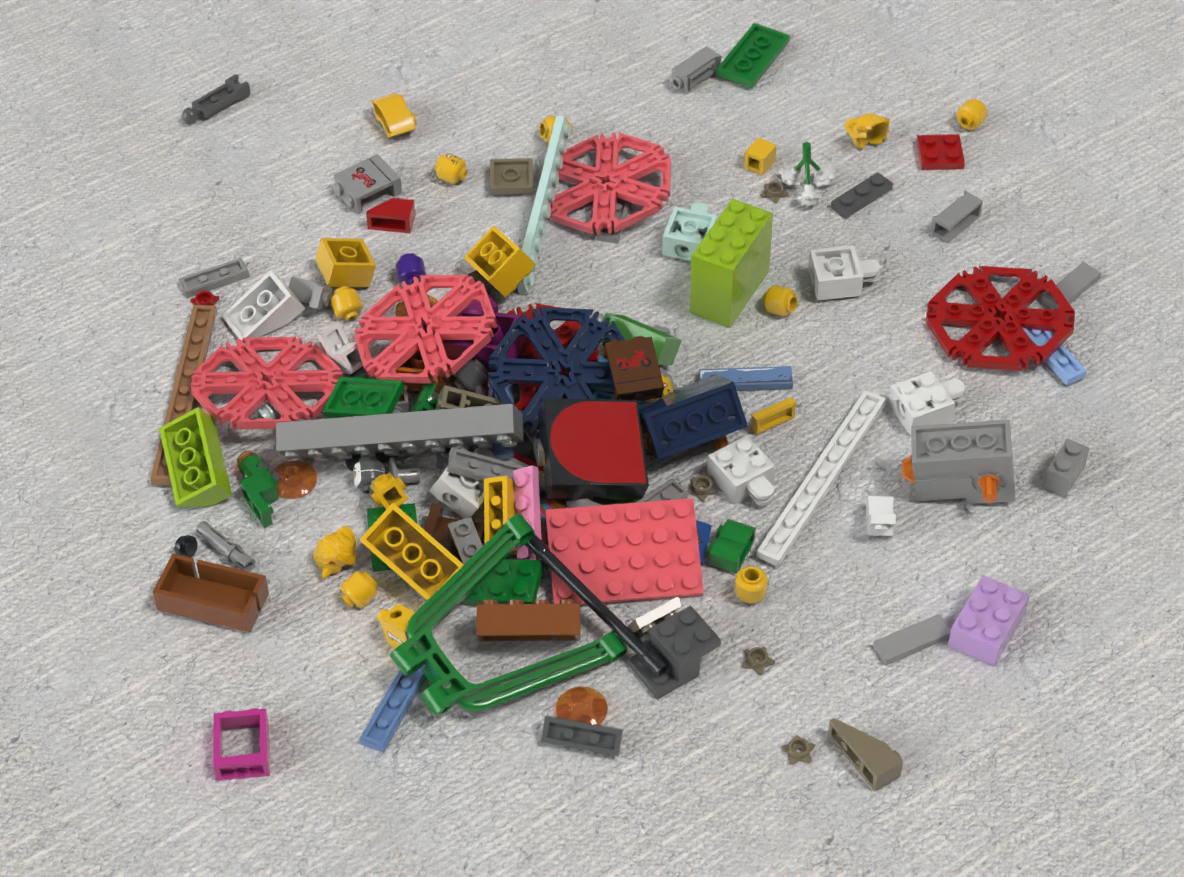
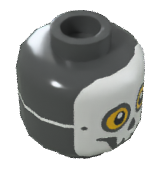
(365, 471)

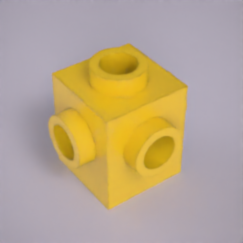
(388, 491)

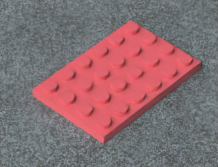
(627, 550)

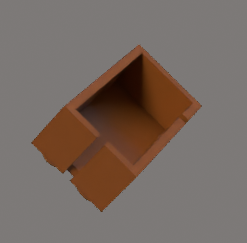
(217, 597)
(528, 621)

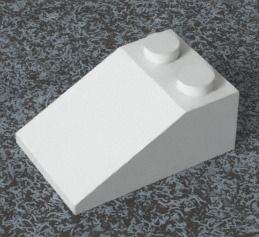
(263, 308)

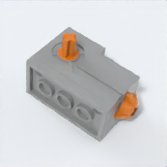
(962, 462)

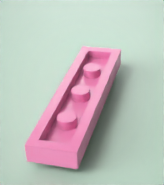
(528, 504)

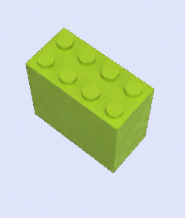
(730, 262)

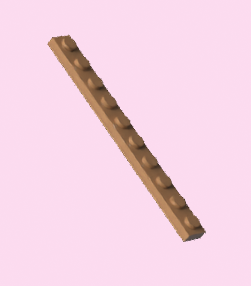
(182, 400)

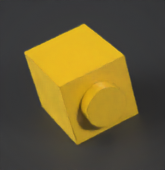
(760, 156)

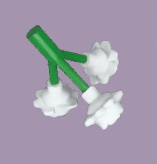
(822, 176)

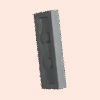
(861, 195)
(582, 735)

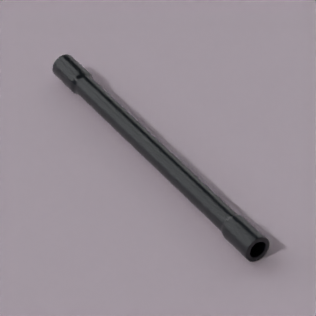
(647, 656)

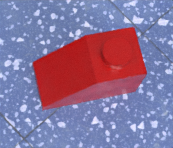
(392, 216)

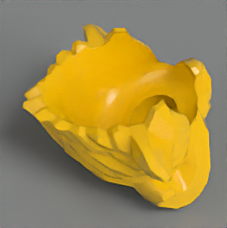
(867, 129)
(335, 551)

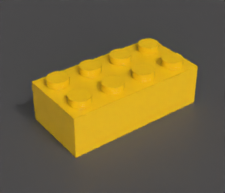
(410, 552)

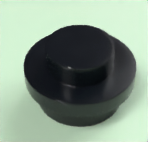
(186, 546)

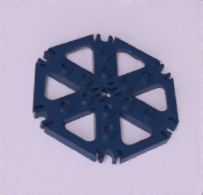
(553, 355)

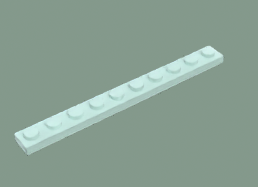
(545, 194)

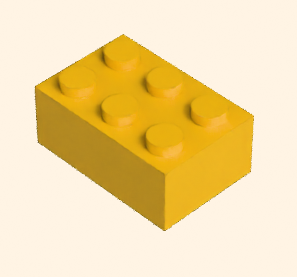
(500, 261)

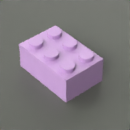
(988, 620)

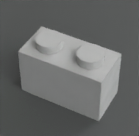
(1066, 468)

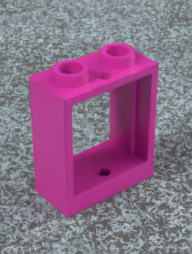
(241, 765)

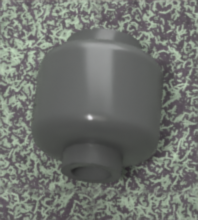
(470, 376)

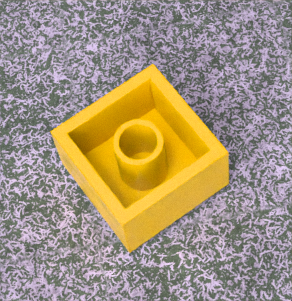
(345, 262)

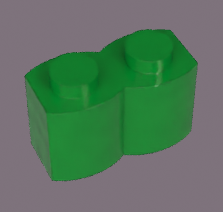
(731, 545)

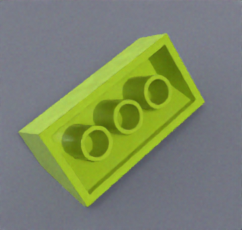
(195, 460)

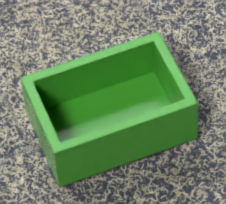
(665, 345)

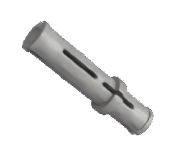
(231, 551)

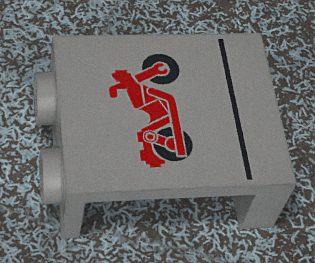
(364, 180)

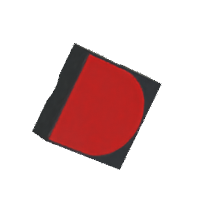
(592, 448)

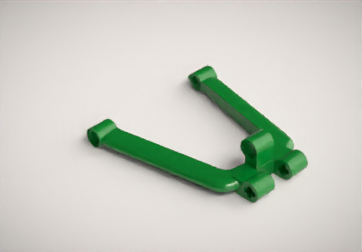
(448, 685)

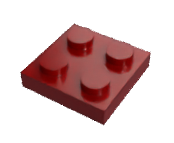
(940, 152)

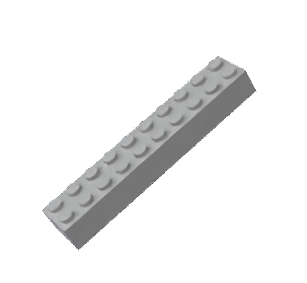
(400, 432)

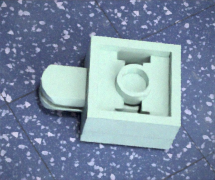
(686, 230)

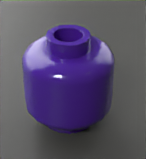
(408, 267)

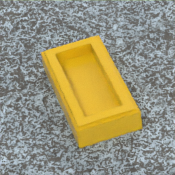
(773, 415)

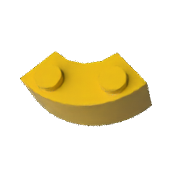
(394, 114)

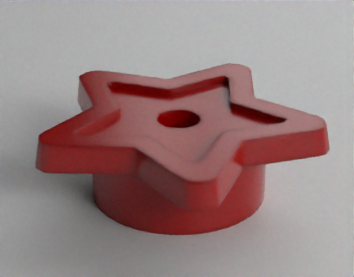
(203, 296)

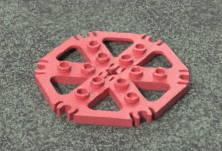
(621, 182)
(438, 319)
(254, 391)

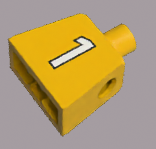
(395, 624)

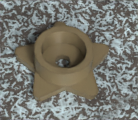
(774, 196)
(702, 481)
(757, 653)
(801, 744)

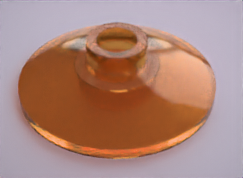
(296, 479)

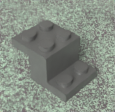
(680, 645)

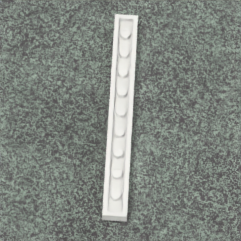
(820, 478)

